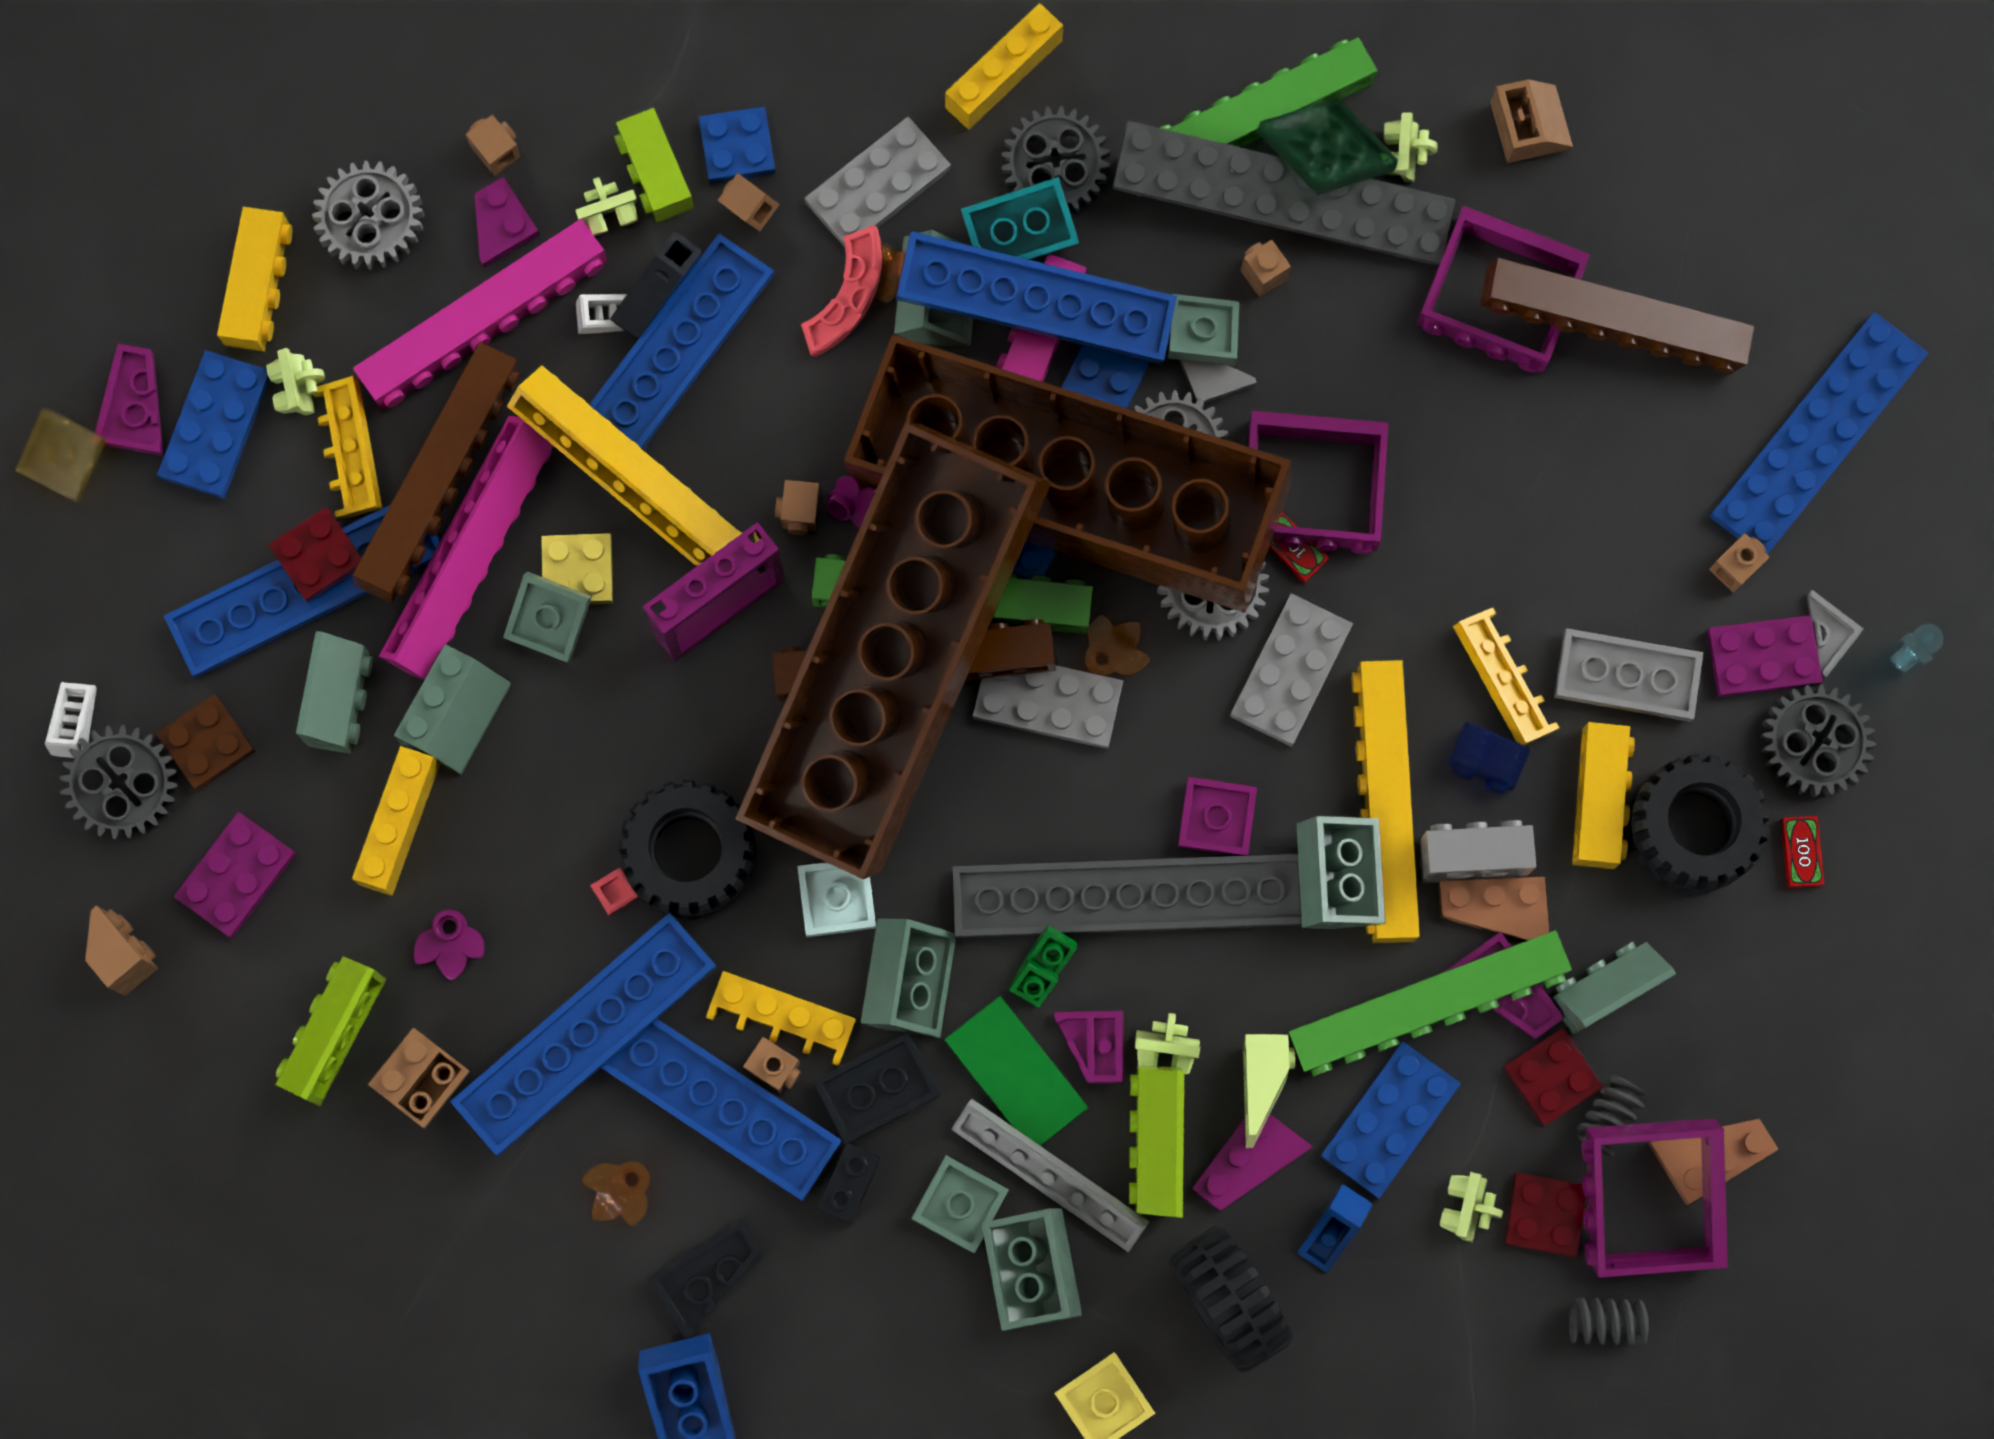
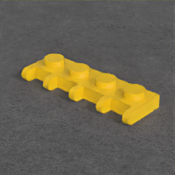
(350, 447)
(1503, 678)
(782, 1013)

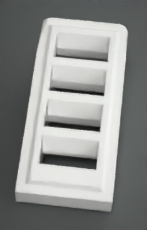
(597, 301)
(61, 740)

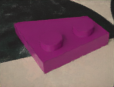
(501, 222)
(1096, 1043)

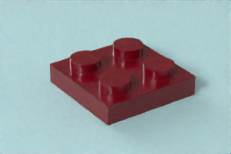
(316, 554)
(1552, 1077)
(1545, 1215)

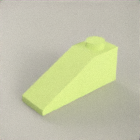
(1265, 1074)

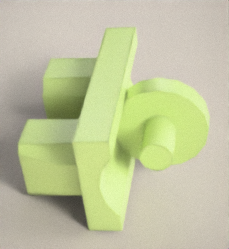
(1406, 135)
(622, 204)
(298, 381)
(1182, 1048)
(1464, 1222)

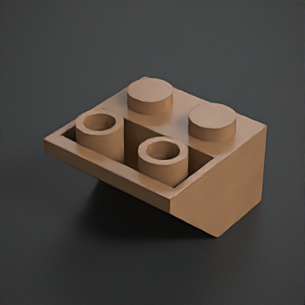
(1529, 120)
(115, 954)
(419, 1078)

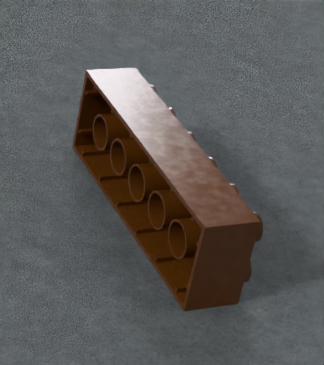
(1122, 482)
(892, 650)

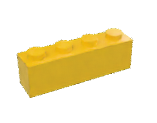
(1004, 66)
(254, 279)
(1601, 795)
(396, 821)

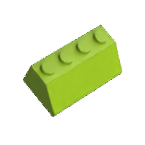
(330, 1030)
(1158, 1141)

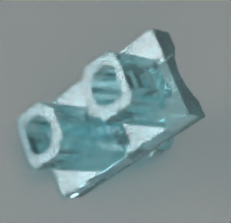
(1918, 647)

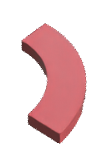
(855, 296)

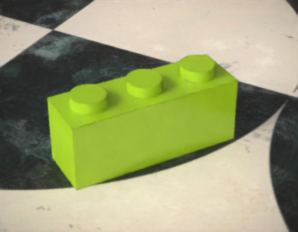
(653, 165)

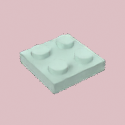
(834, 900)

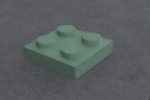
(1204, 330)
(547, 617)
(959, 1204)

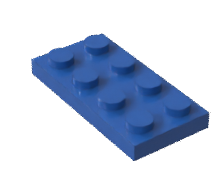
(214, 424)
(1390, 1120)

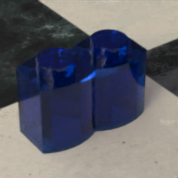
(1488, 757)

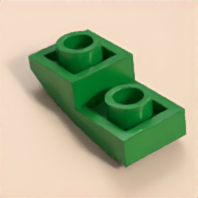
(1042, 965)

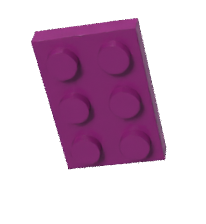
(1764, 656)
(235, 875)

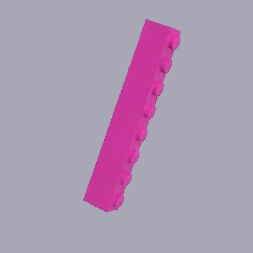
(481, 315)
(467, 548)

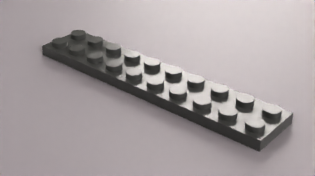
(1272, 194)
(1127, 895)

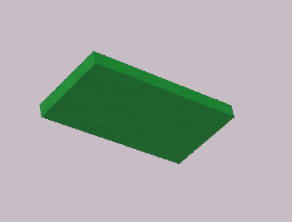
(1016, 1073)

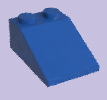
(686, 1390)

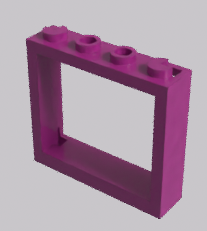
(1517, 241)
(1334, 431)
(715, 592)
(1713, 1253)

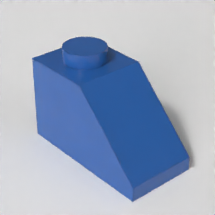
(1335, 1228)

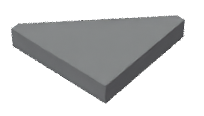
(1215, 380)
(1832, 631)

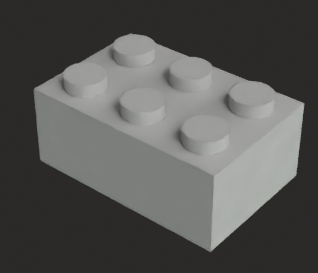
(1476, 852)

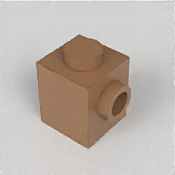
(493, 144)
(748, 202)
(1265, 267)
(798, 507)
(1740, 562)
(773, 1065)

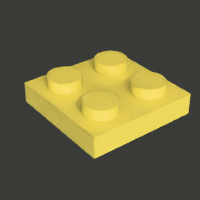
(580, 564)
(1105, 1401)

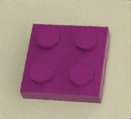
(1217, 817)

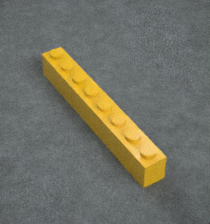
(621, 466)
(1388, 791)

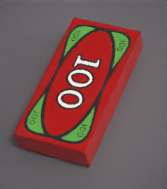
(1301, 561)
(1802, 852)

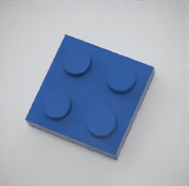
(737, 144)

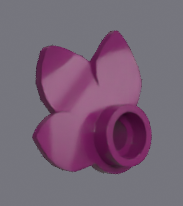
(849, 500)
(449, 949)

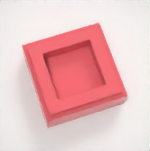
(614, 891)

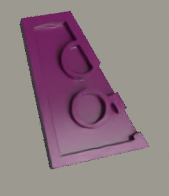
(131, 403)
(1531, 1013)
(1241, 1168)

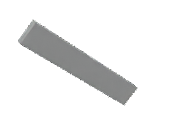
(1050, 1175)

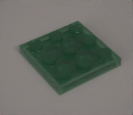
(1327, 146)

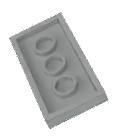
(878, 181)
(1291, 670)
(1628, 675)
(1053, 704)

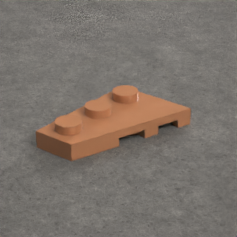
(1499, 905)
(1682, 1158)

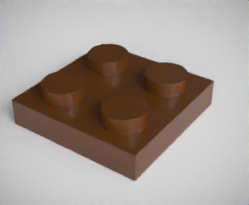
(205, 742)

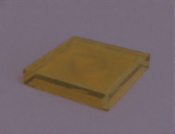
(61, 454)

